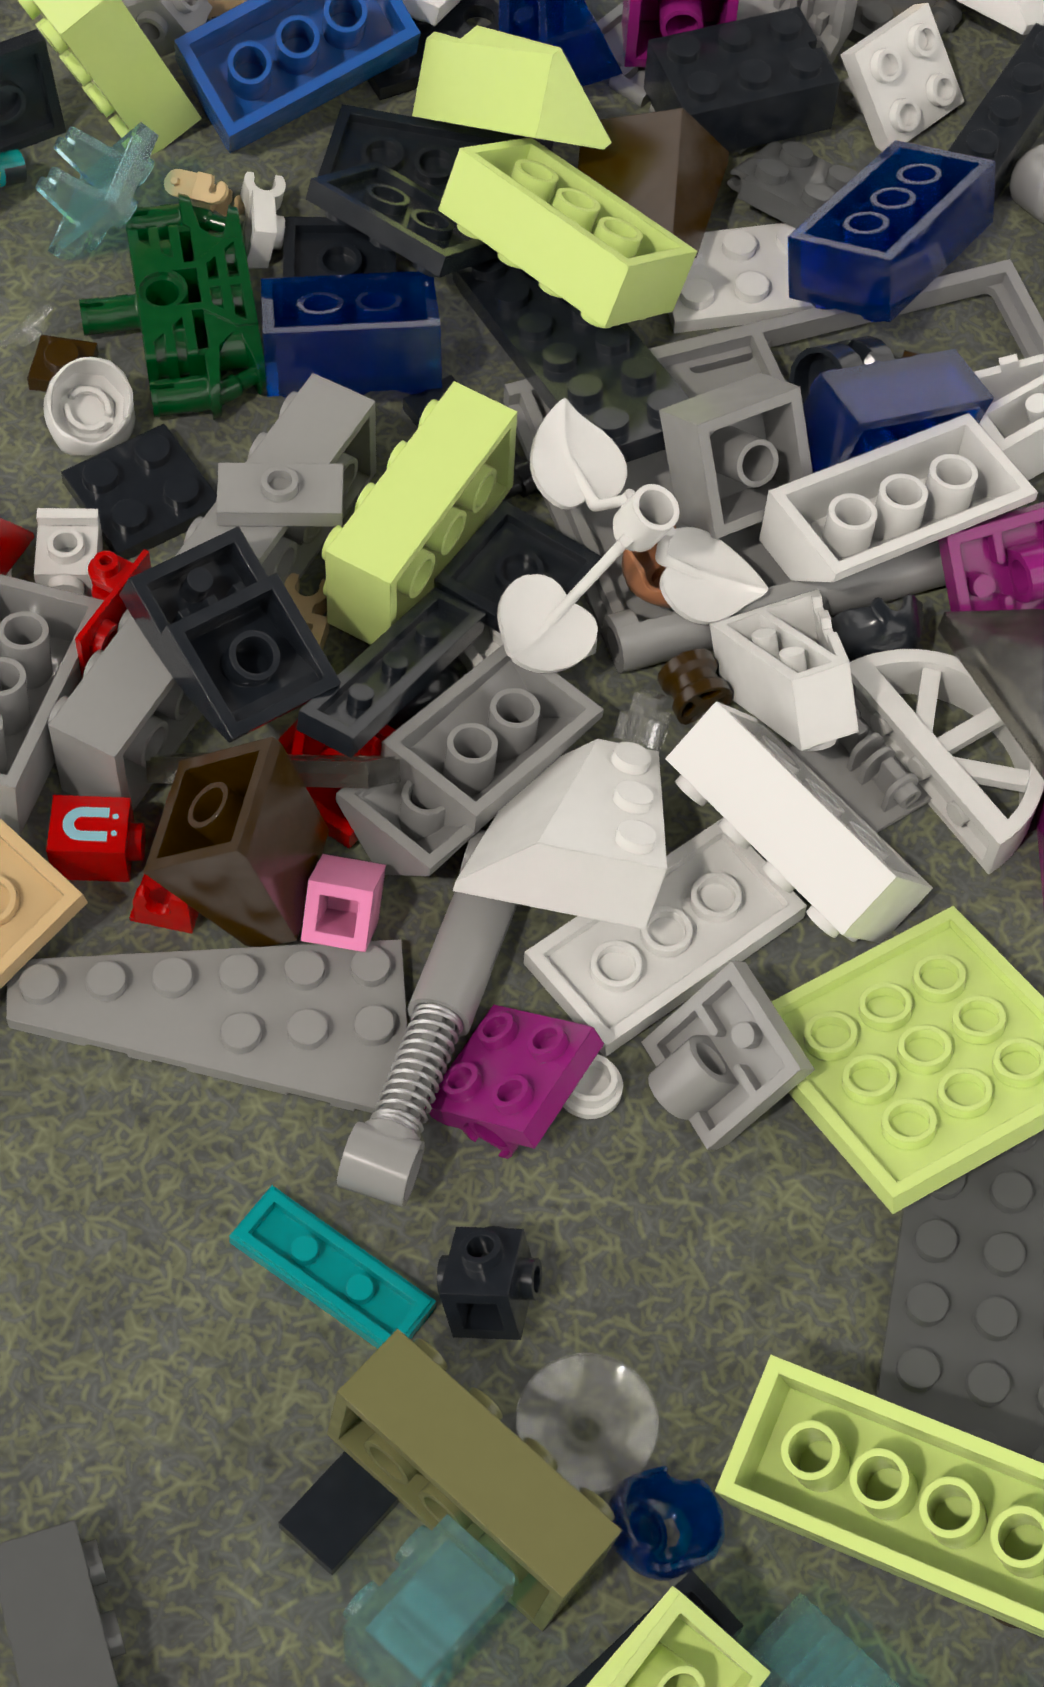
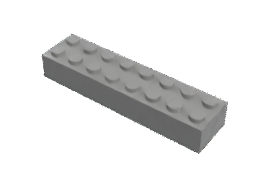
(127, 697)

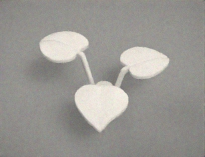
(581, 463)

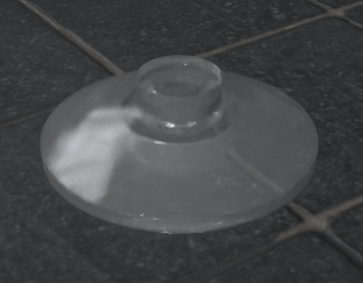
(596, 1390)

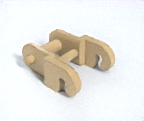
(202, 190)

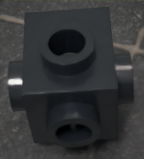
(488, 1282)

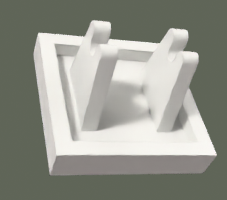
(901, 77)

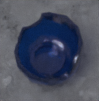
(643, 1505)

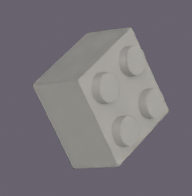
(734, 449)

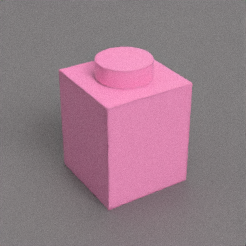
(343, 902)

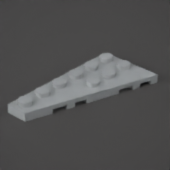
(256, 1016)

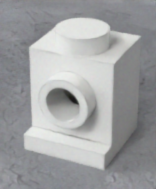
(65, 547)

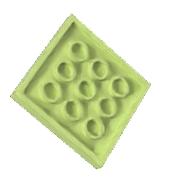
(921, 1057)

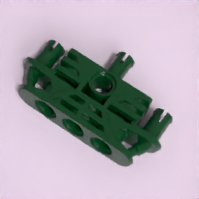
(172, 269)

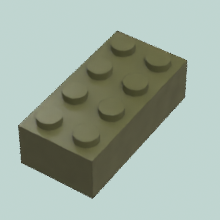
(454, 1456)

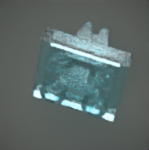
(104, 189)

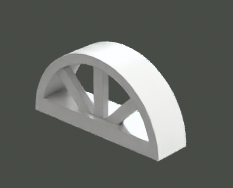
(948, 779)

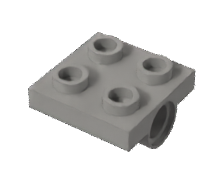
(724, 1057)

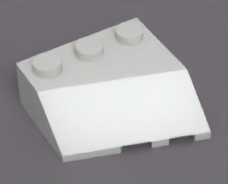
(579, 838)

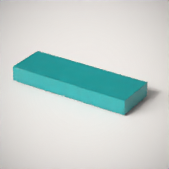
(330, 1269)

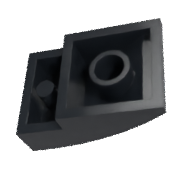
(229, 634)

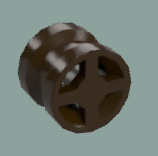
(693, 684)

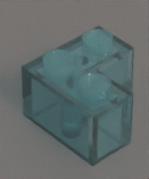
(426, 1610)

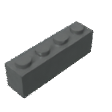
(54, 1610)

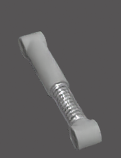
(387, 1150)

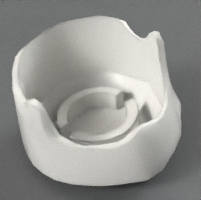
(89, 406)

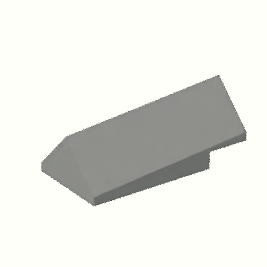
(465, 762)

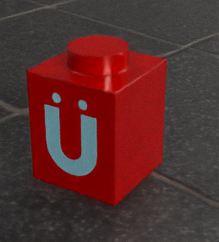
(94, 838)

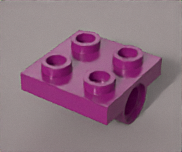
(997, 562)
(514, 1077)

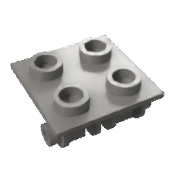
(867, 777)

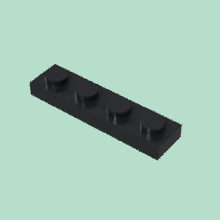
(391, 672)

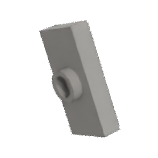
(280, 494)

